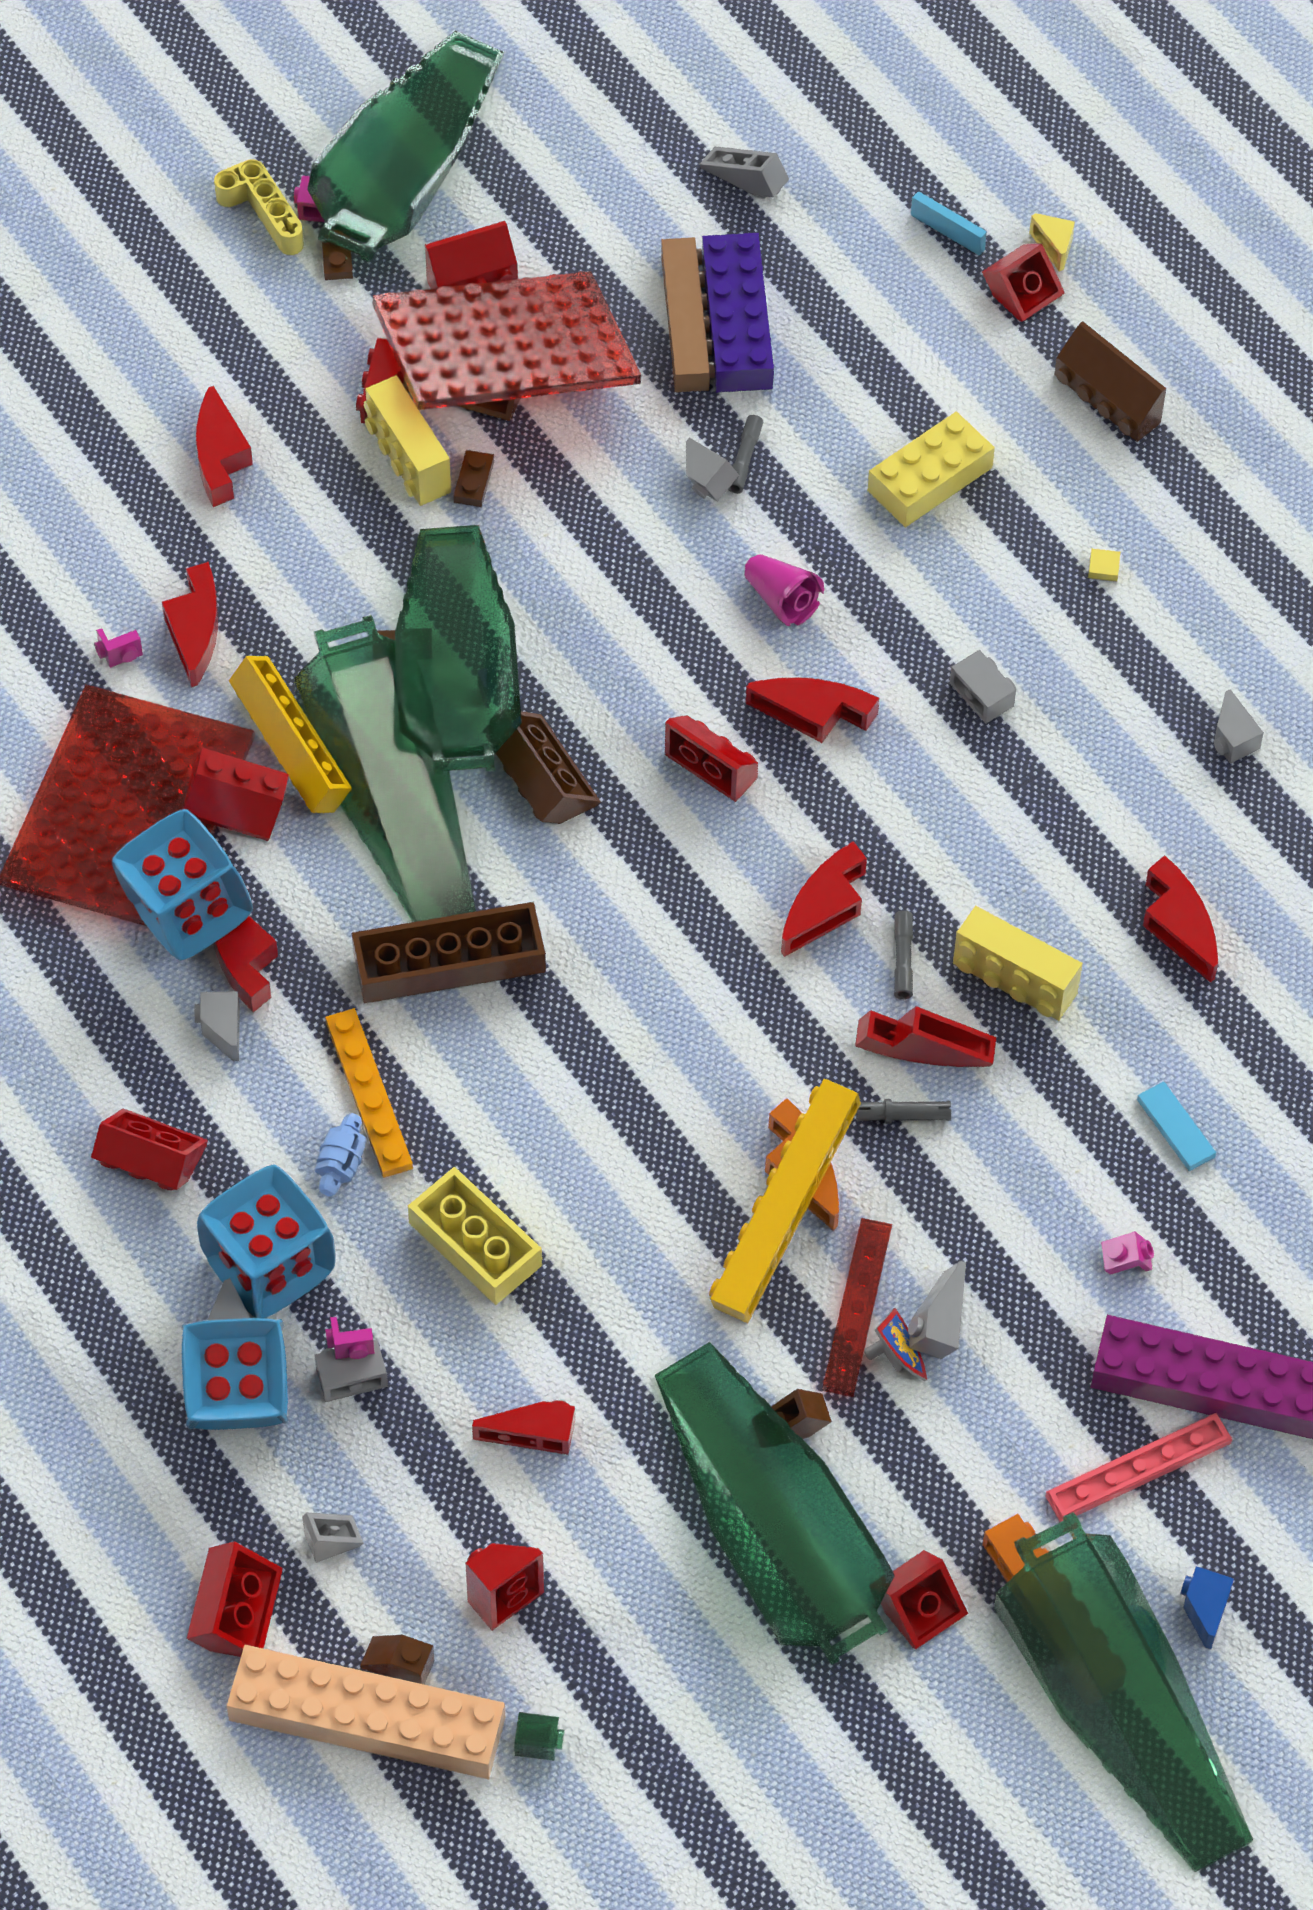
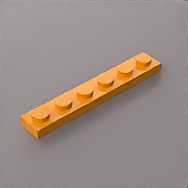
(369, 1093)

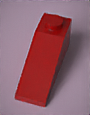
(534, 1426)

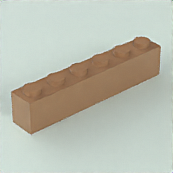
(685, 314)

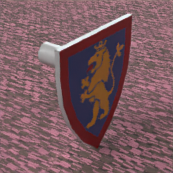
(895, 1345)

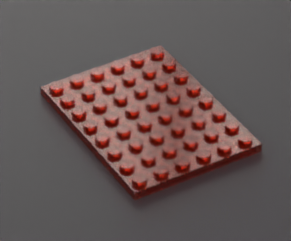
(505, 340)
(108, 782)

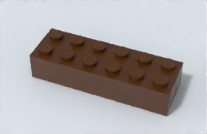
(449, 952)

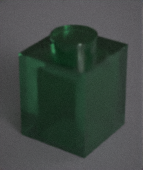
(538, 1736)

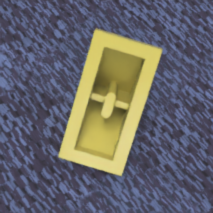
(1055, 236)

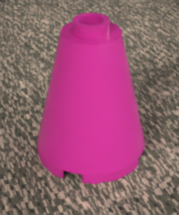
(785, 588)

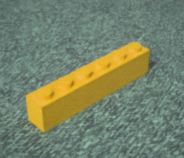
(290, 734)

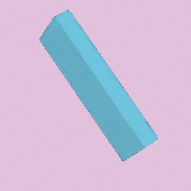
(948, 223)
(1176, 1126)

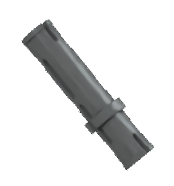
(896, 1111)

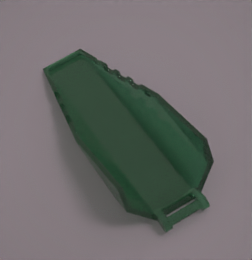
(401, 146)
(456, 653)
(395, 797)
(775, 1508)
(1121, 1686)

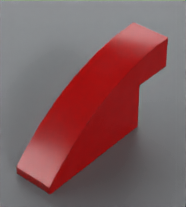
(220, 448)
(194, 622)
(812, 704)
(825, 899)
(1181, 918)
(242, 957)
(925, 1039)

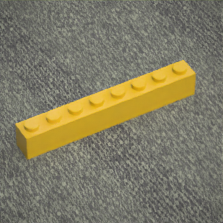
(785, 1200)

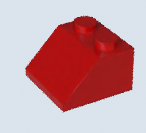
(1024, 281)
(923, 1599)

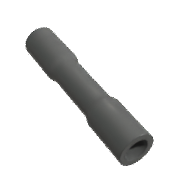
(748, 441)
(903, 973)

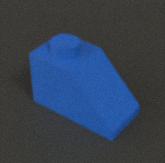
(1206, 1601)

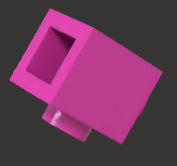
(306, 207)

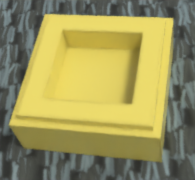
(1104, 564)

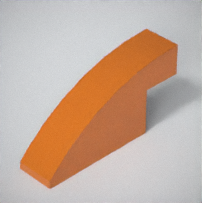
(825, 1200)

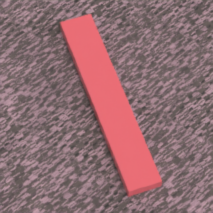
(1139, 1467)

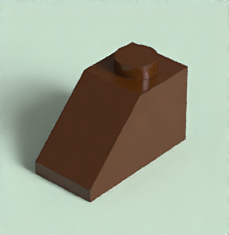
(804, 1412)
(399, 1658)

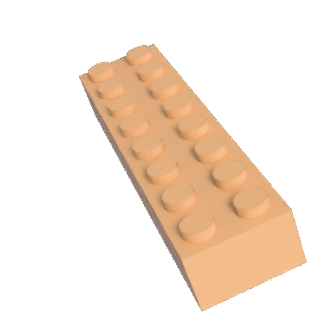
(366, 1711)

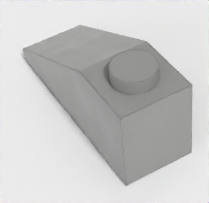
(750, 170)
(938, 1320)

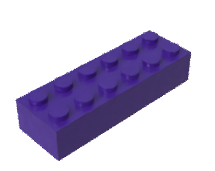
(737, 312)

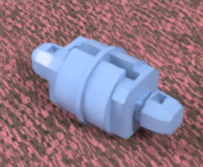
(340, 1154)

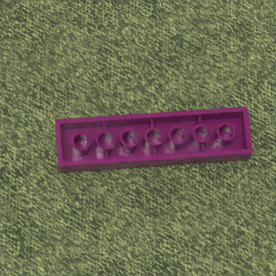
(1205, 1376)

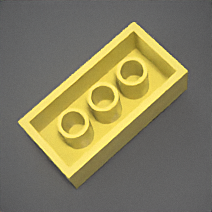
(407, 441)
(930, 469)
(1017, 963)
(475, 1235)

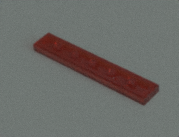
(857, 1307)

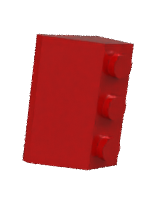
(472, 257)
(709, 756)
(235, 793)
(148, 1149)
(503, 1580)
(234, 1600)

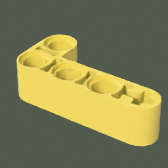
(254, 184)

